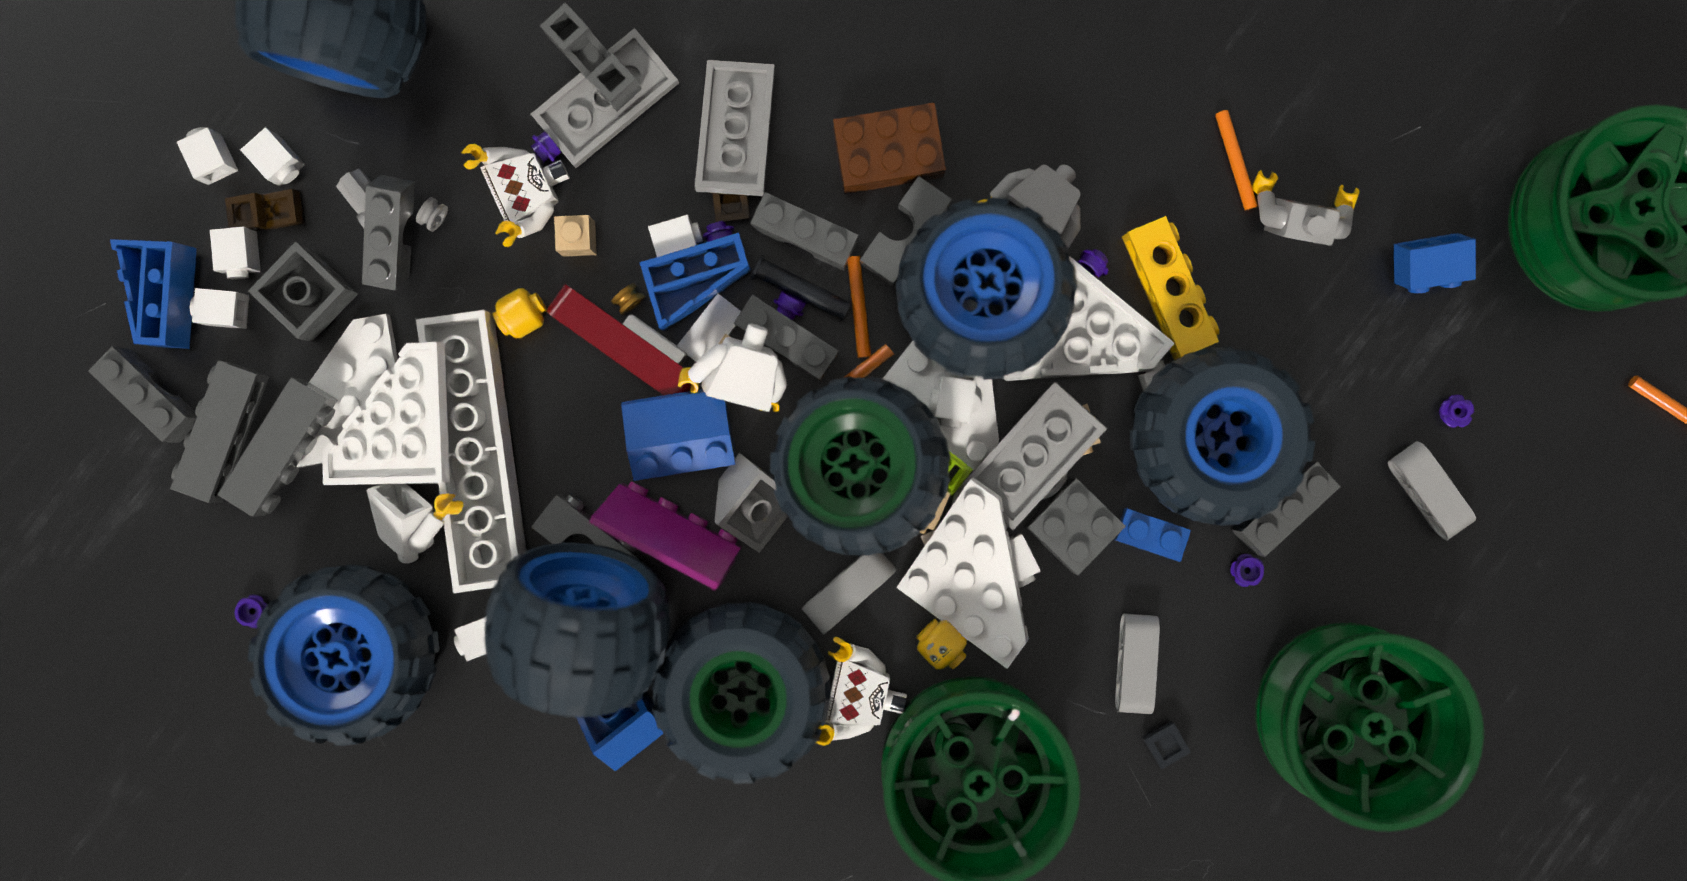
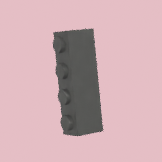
(219, 431)
(278, 447)

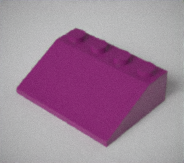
(667, 534)

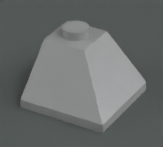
(748, 503)

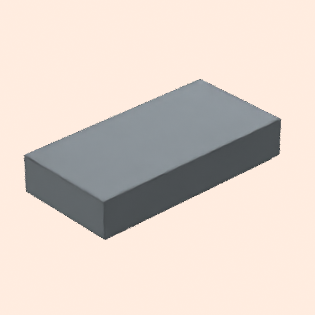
(656, 339)

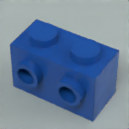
(1435, 262)

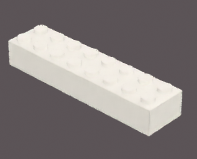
(480, 451)

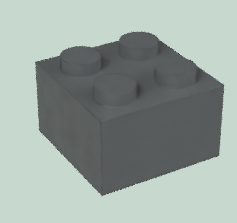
(303, 292)
(1074, 526)

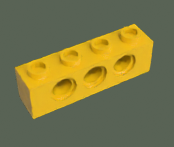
(1153, 276)

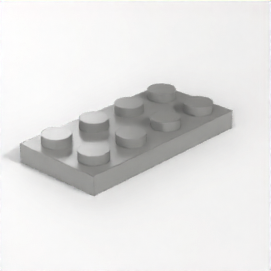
(581, 117)
(735, 128)
(1038, 452)

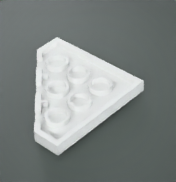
(1100, 337)
(350, 373)
(919, 376)
(399, 427)
(970, 575)

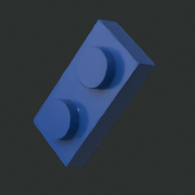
(1153, 535)

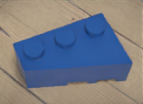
(693, 276)
(158, 290)

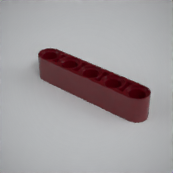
(617, 341)

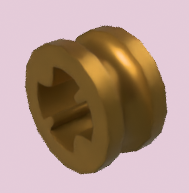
(628, 299)

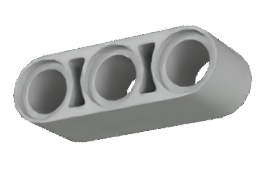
(1431, 490)
(848, 590)
(1137, 663)

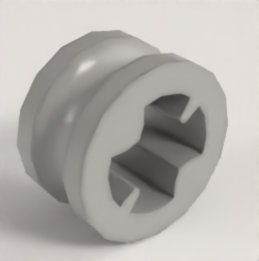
(431, 214)

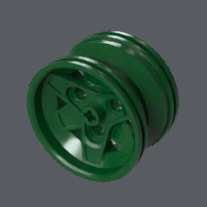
(1546, 217)
(1430, 771)
(1018, 843)

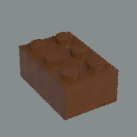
(889, 148)

